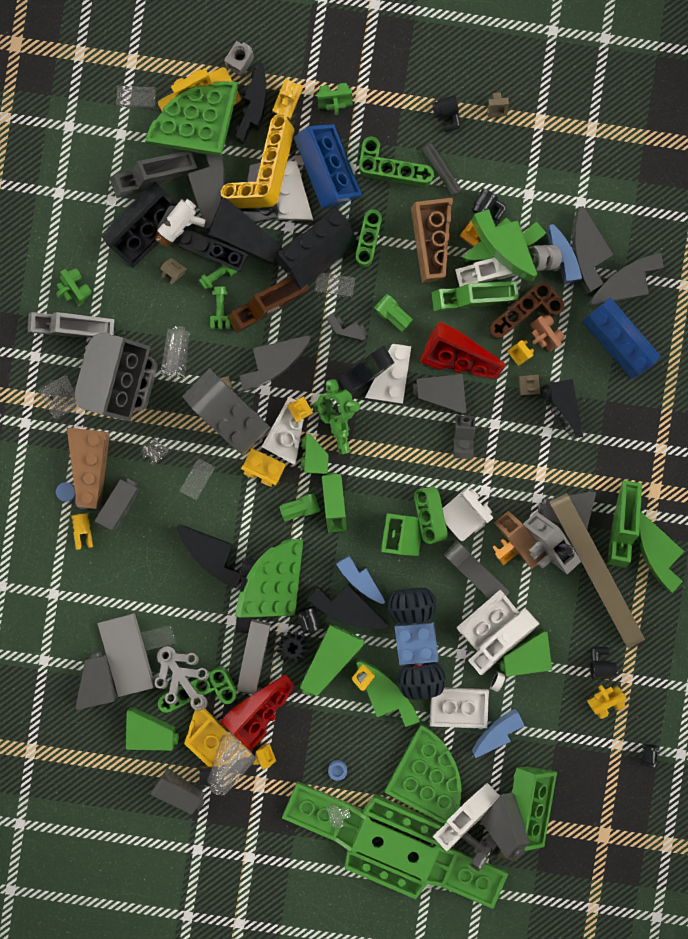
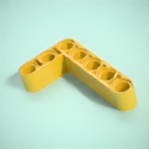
(267, 188)

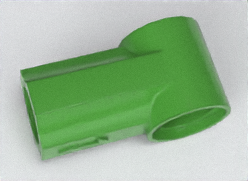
(390, 310)
(304, 506)

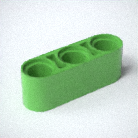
(368, 229)
(430, 515)

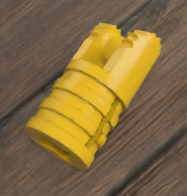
(81, 526)

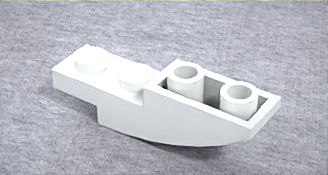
(482, 272)
(503, 641)
(466, 817)

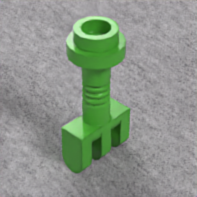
(206, 281)
(220, 318)

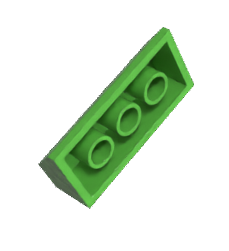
(534, 798)

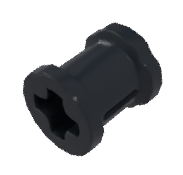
(650, 755)

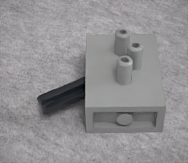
(552, 542)

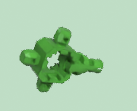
(338, 422)

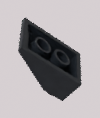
(562, 402)

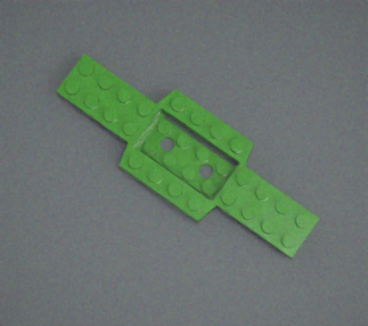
(390, 862)

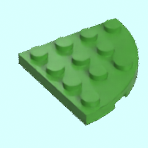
(196, 119)
(272, 582)
(427, 777)

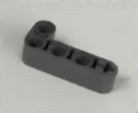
(474, 570)

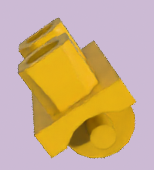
(287, 98)
(605, 699)

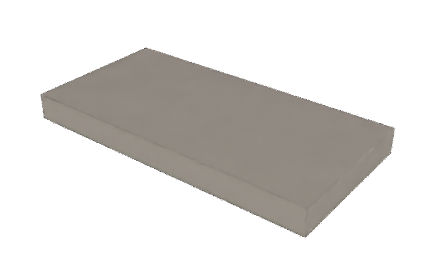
(126, 655)

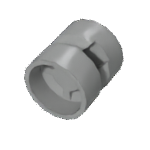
(545, 257)

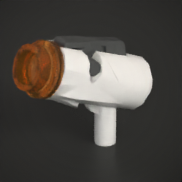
(175, 221)

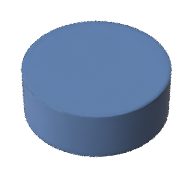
(65, 491)
(337, 770)

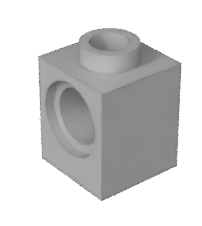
(241, 66)

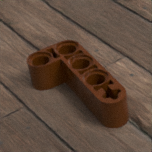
(518, 309)

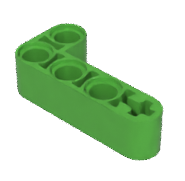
(396, 166)
(212, 684)

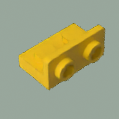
(264, 467)

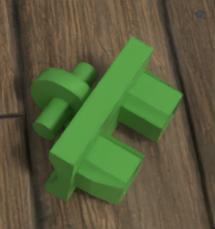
(334, 99)
(69, 279)

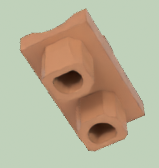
(544, 333)

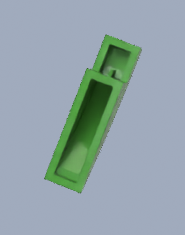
(505, 244)
(480, 252)
(475, 295)
(625, 524)
(659, 553)
(387, 696)

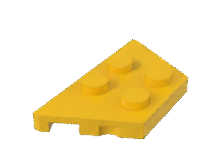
(205, 736)

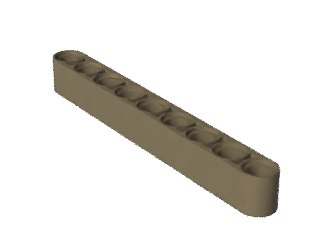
(597, 570)

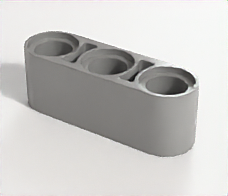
(145, 393)

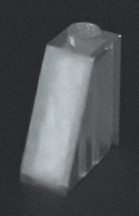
(175, 352)
(229, 764)

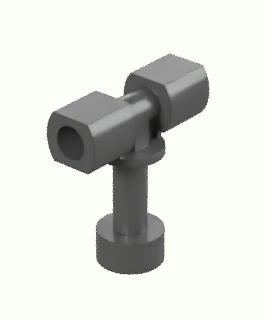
(481, 850)

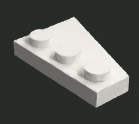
(391, 383)
(285, 435)

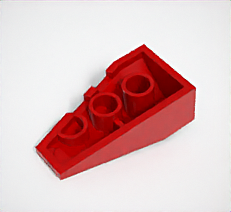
(456, 351)
(251, 717)

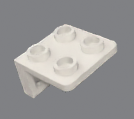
(466, 514)

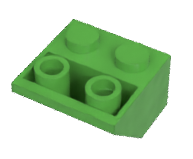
(401, 535)

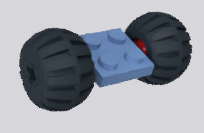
(416, 643)

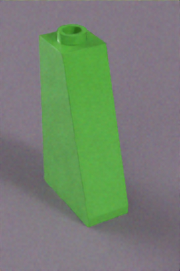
(331, 656)

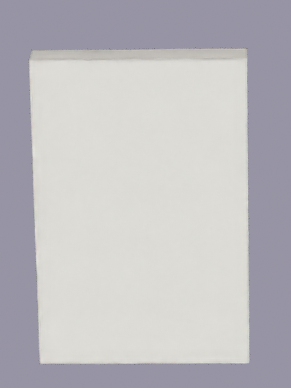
(488, 620)
(460, 708)

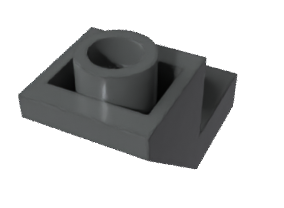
(353, 332)
(464, 437)

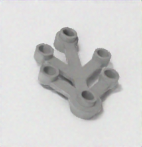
(179, 675)

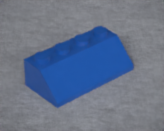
(327, 165)
(621, 338)

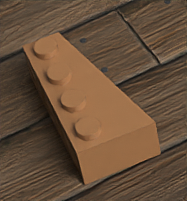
(431, 231)
(88, 464)

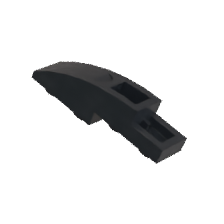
(256, 97)
(211, 250)

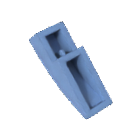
(569, 266)
(360, 579)
(497, 733)

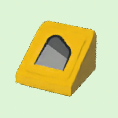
(363, 677)

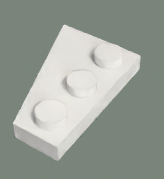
(292, 198)

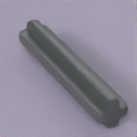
(441, 169)

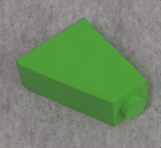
(334, 502)
(528, 656)
(148, 732)

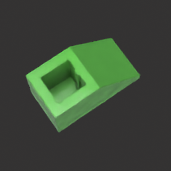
(315, 456)

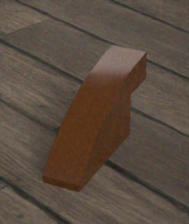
(265, 304)

